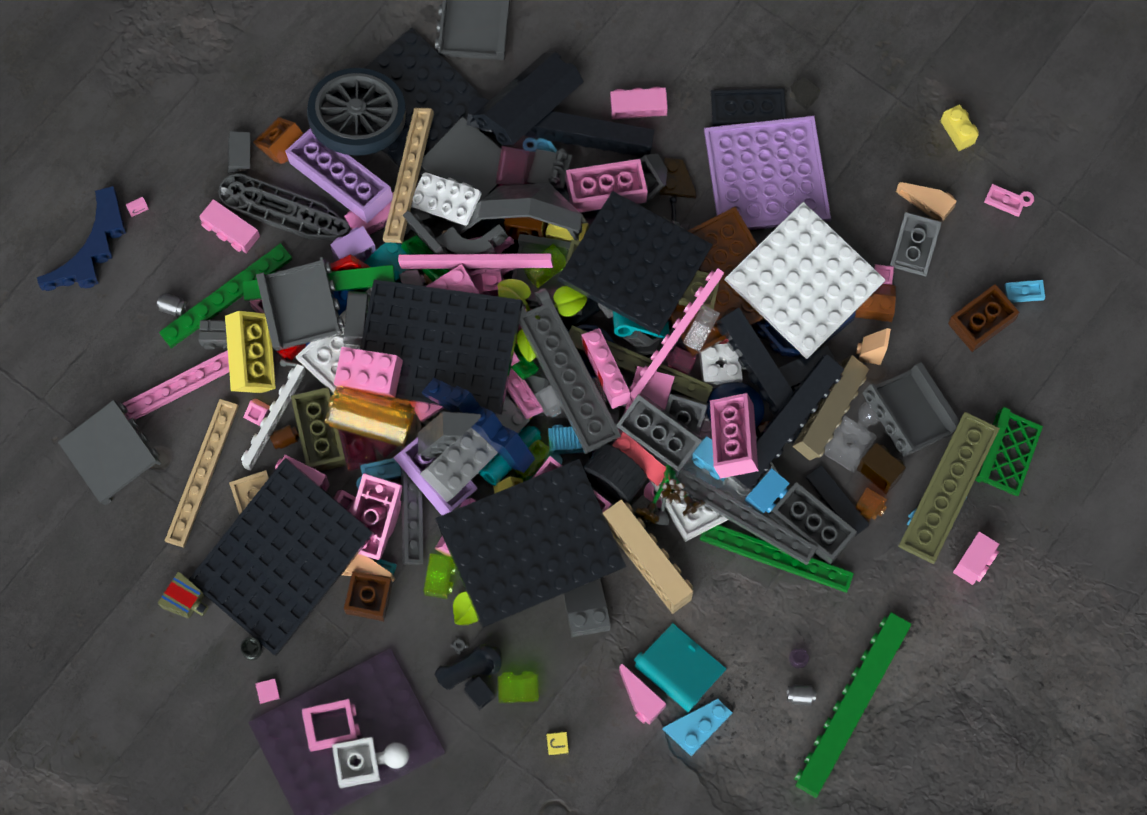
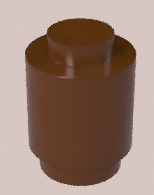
(284, 437)

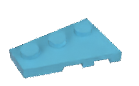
(698, 726)

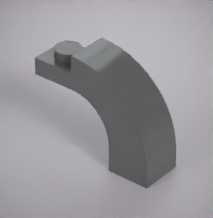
(485, 245)

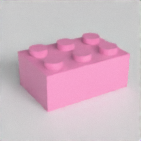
(368, 371)

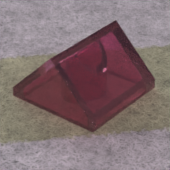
(514, 166)
(356, 449)

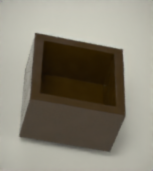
(881, 468)

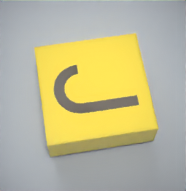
(557, 743)

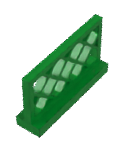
(1001, 421)

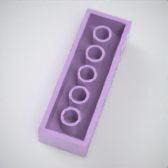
(340, 176)

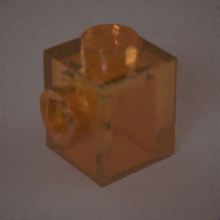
(871, 504)

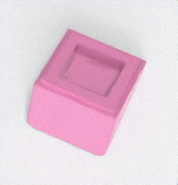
(256, 411)

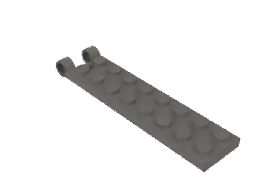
(568, 374)

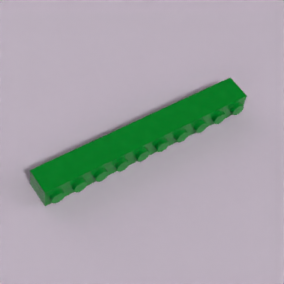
(853, 704)

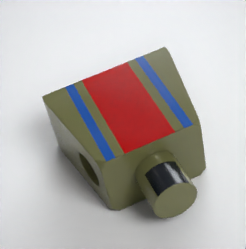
(183, 598)

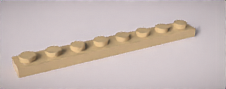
(408, 175)
(201, 473)

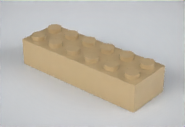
(648, 557)

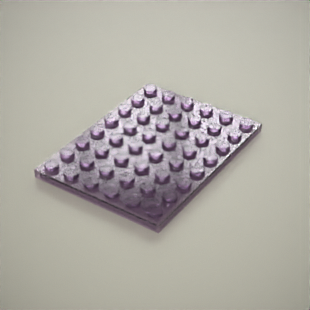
(384, 711)

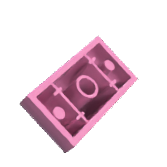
(379, 509)

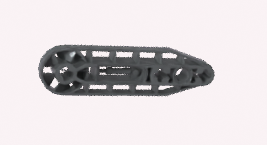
(292, 214)

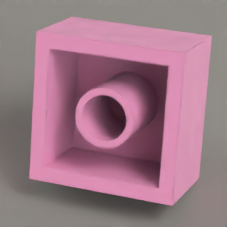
(974, 562)

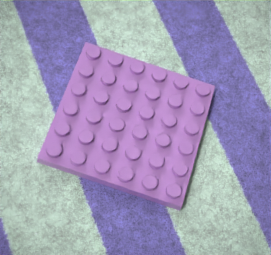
(767, 170)

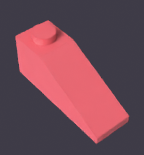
(650, 465)

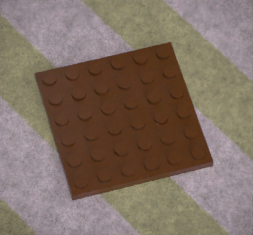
(731, 245)

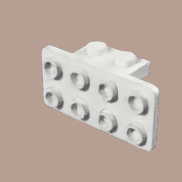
(446, 198)

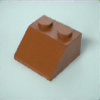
(278, 139)
(879, 305)

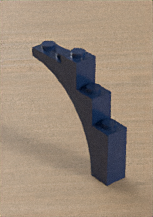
(96, 248)
(501, 438)

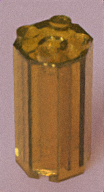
(370, 416)

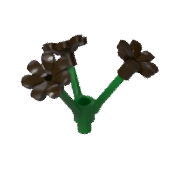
(672, 491)

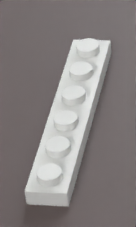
(276, 411)

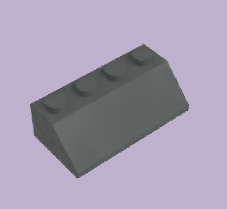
(444, 432)

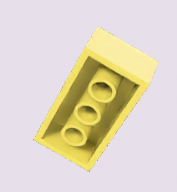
(249, 352)

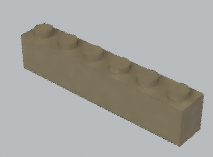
(828, 416)

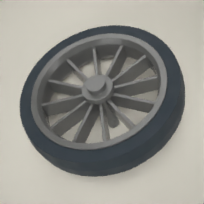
(356, 111)

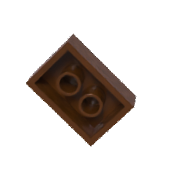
(983, 318)

